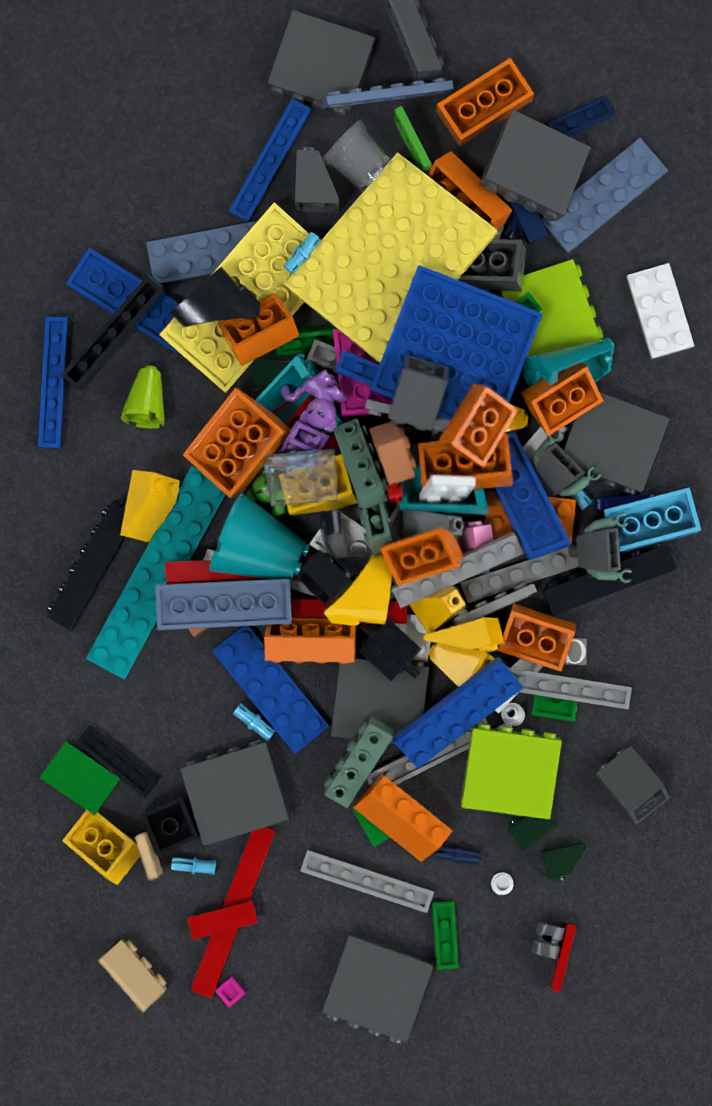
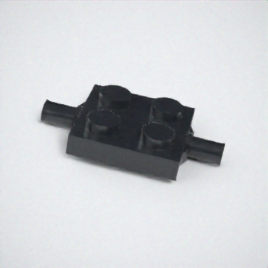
(390, 650)

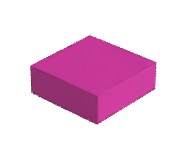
(230, 991)

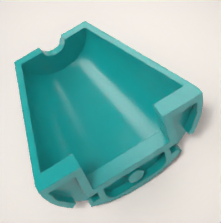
(594, 355)
(292, 376)
(473, 504)
(257, 544)

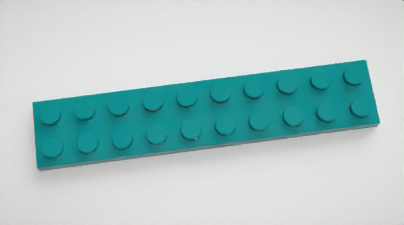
(173, 541)

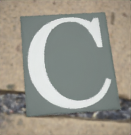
(577, 652)

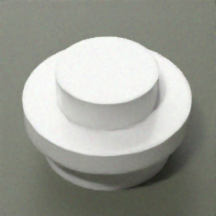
(502, 883)

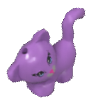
(320, 411)

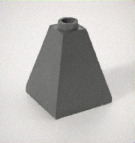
(421, 521)

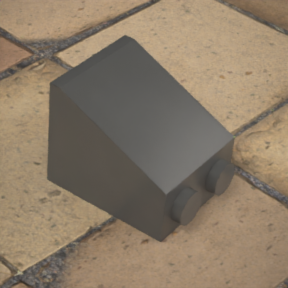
(313, 184)
(418, 393)
(633, 784)

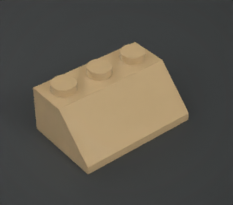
(133, 974)

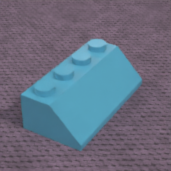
(655, 520)

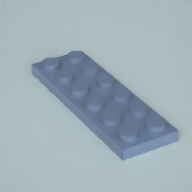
(606, 194)
(194, 253)
(223, 604)

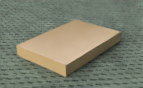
(149, 856)

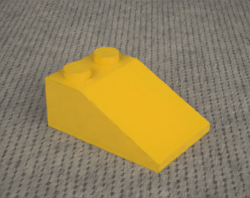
(346, 494)
(148, 504)
(478, 635)
(103, 846)

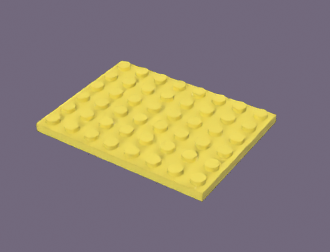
(372, 252)

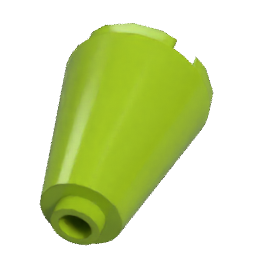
(145, 400)

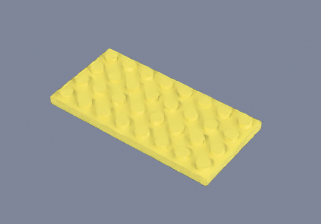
(258, 266)

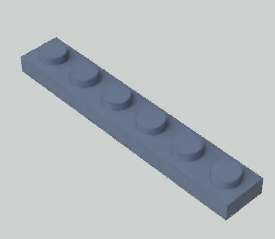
(378, 94)

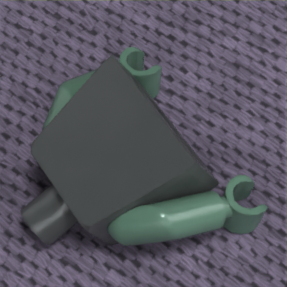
(558, 471)
(599, 550)

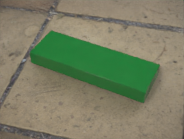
(445, 935)

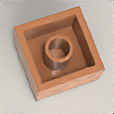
(393, 452)

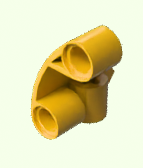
(366, 597)

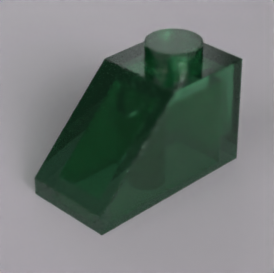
(265, 371)
(529, 829)
(561, 860)

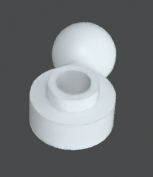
(516, 720)

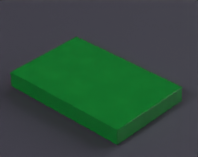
(79, 778)

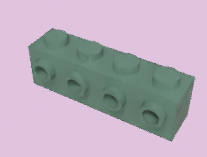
(360, 464)
(377, 525)
(358, 762)

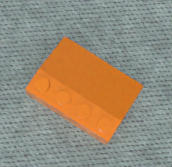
(236, 443)

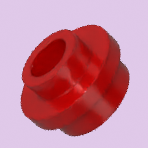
(395, 492)

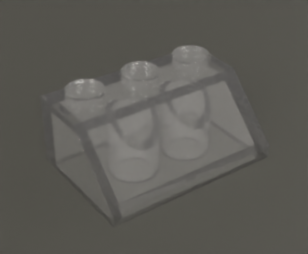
(302, 477)

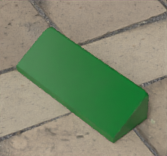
(305, 340)

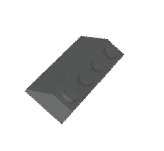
(414, 39)

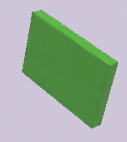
(411, 140)

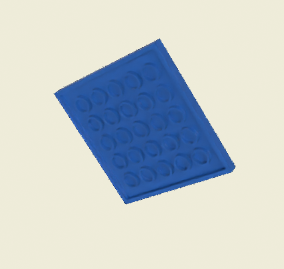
(461, 328)

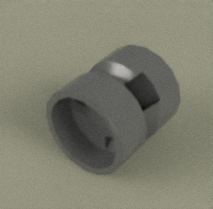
(545, 947)

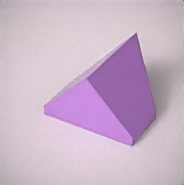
(304, 437)

